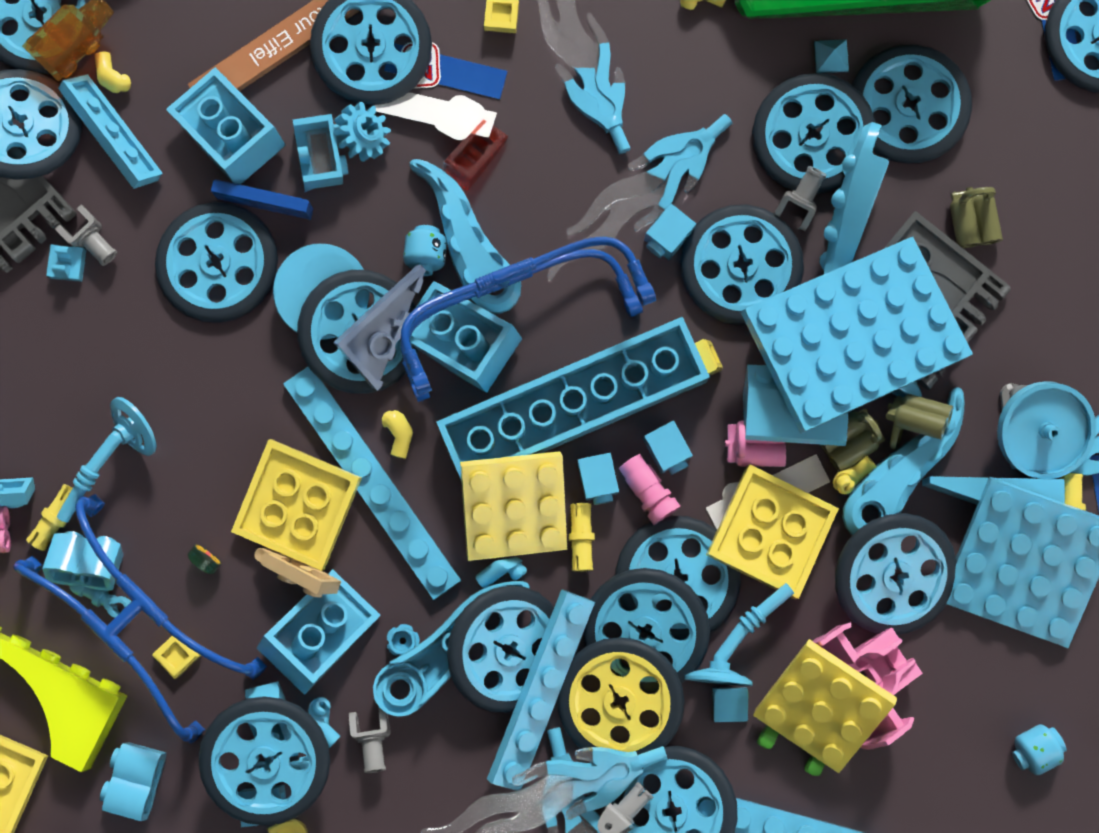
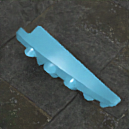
(854, 200)
(467, 244)
(900, 472)
(423, 666)

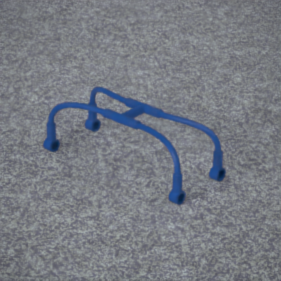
(516, 273)
(140, 602)

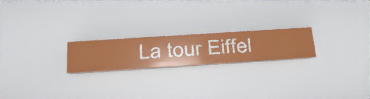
(271, 47)

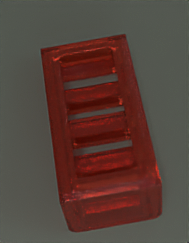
(462, 169)

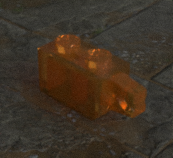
(69, 37)

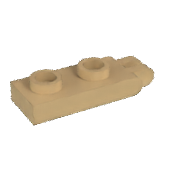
(295, 572)

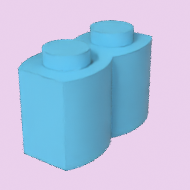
(75, 563)
(133, 781)

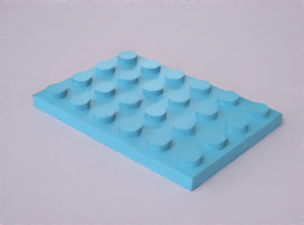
(856, 334)

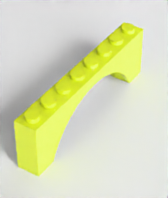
(75, 705)

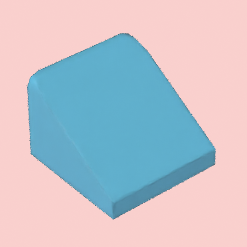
(730, 704)

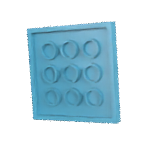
(1027, 562)

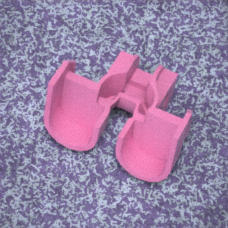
(882, 665)

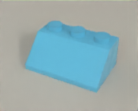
(770, 420)

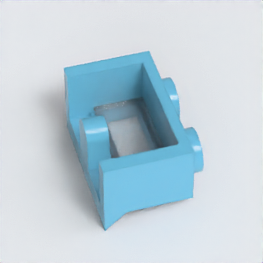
(319, 152)

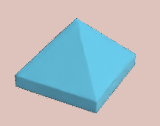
(831, 56)

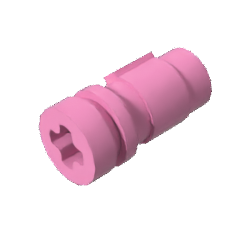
(647, 487)

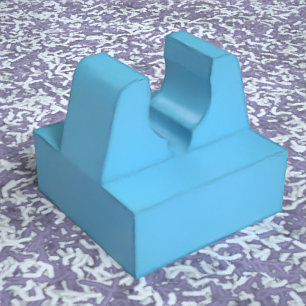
(66, 263)

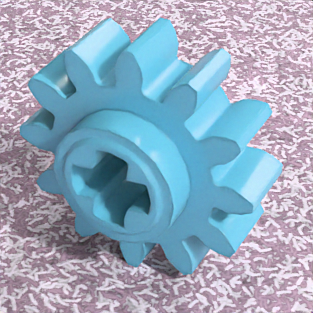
(361, 131)

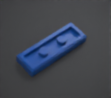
(262, 199)

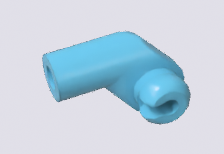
(499, 568)
(320, 711)

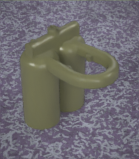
(975, 217)
(918, 416)
(862, 440)

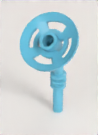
(124, 432)
(719, 668)

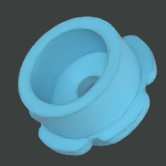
(394, 636)

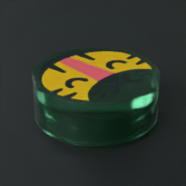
(204, 559)

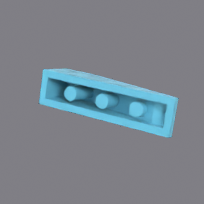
(971, 488)

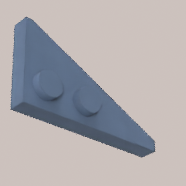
(375, 334)

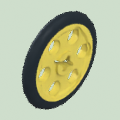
(643, 662)

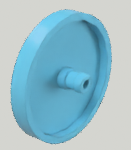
(306, 270)
(1046, 430)

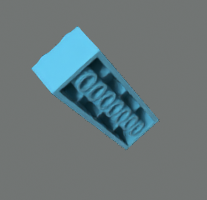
(578, 397)

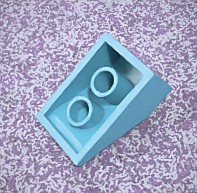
(226, 126)
(466, 340)
(317, 634)

